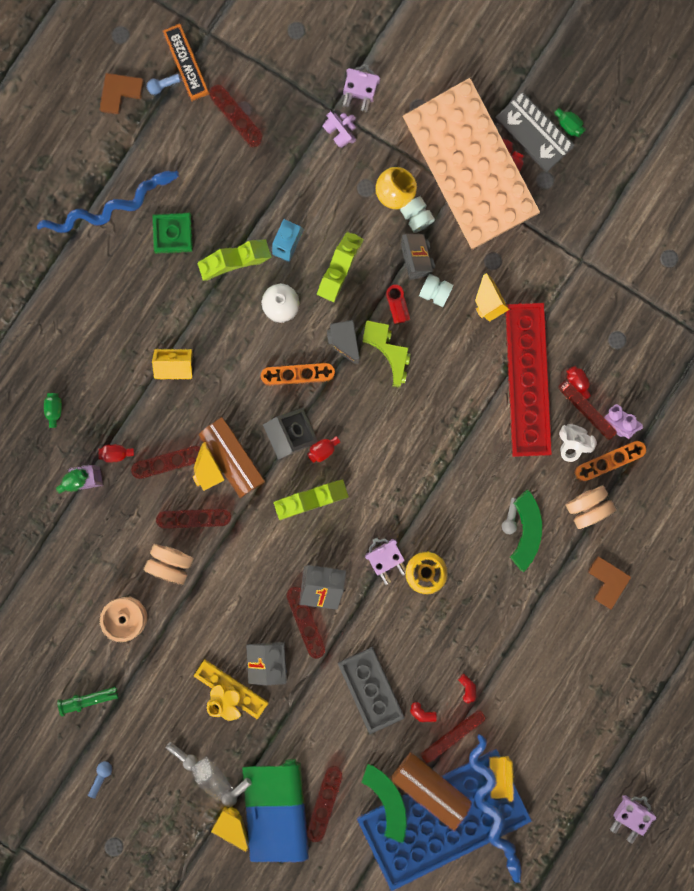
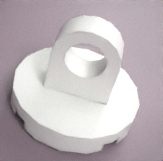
(577, 439)

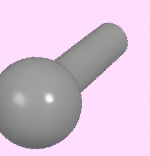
(509, 526)
(188, 760)
(230, 798)

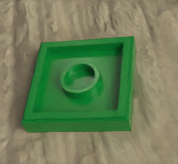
(172, 233)

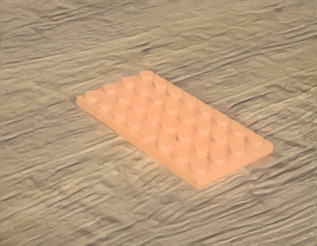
(471, 164)

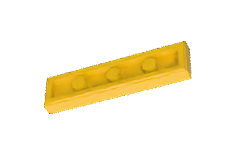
(213, 676)

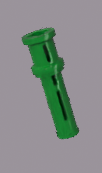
(78, 702)

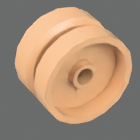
(589, 504)
(169, 561)
(113, 625)

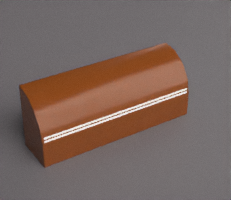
(231, 457)
(432, 791)

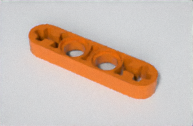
(297, 370)
(609, 459)

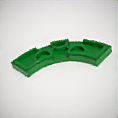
(532, 531)
(392, 802)

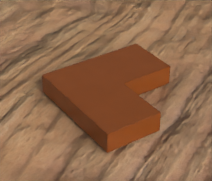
(117, 86)
(613, 582)

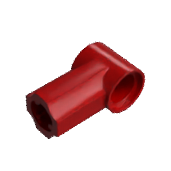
(397, 306)

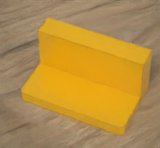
(172, 363)
(503, 770)

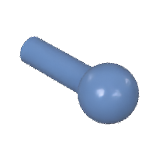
(155, 86)
(104, 769)

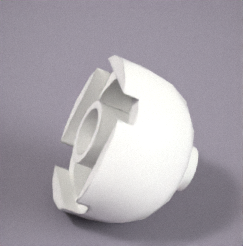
(280, 303)

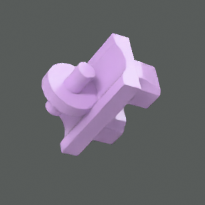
(334, 122)
(623, 423)

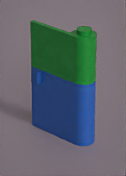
(276, 813)

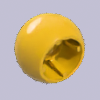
(396, 187)
(439, 563)

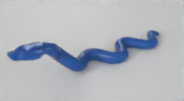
(127, 205)
(513, 862)

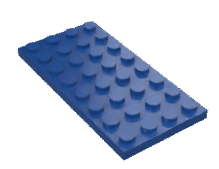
(429, 840)

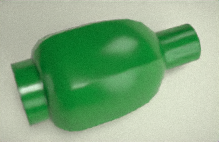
(570, 122)
(52, 408)
(73, 480)

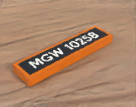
(185, 62)

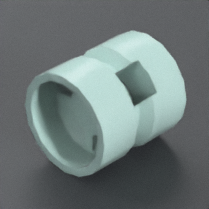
(417, 214)
(436, 290)

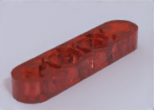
(235, 116)
(587, 410)
(167, 460)
(193, 515)
(302, 623)
(453, 736)
(324, 803)

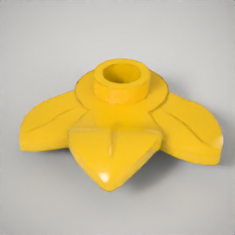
(225, 701)

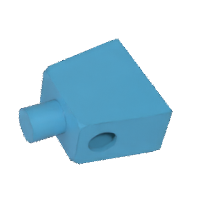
(286, 239)

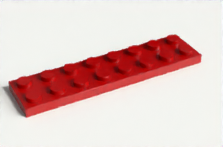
(528, 380)

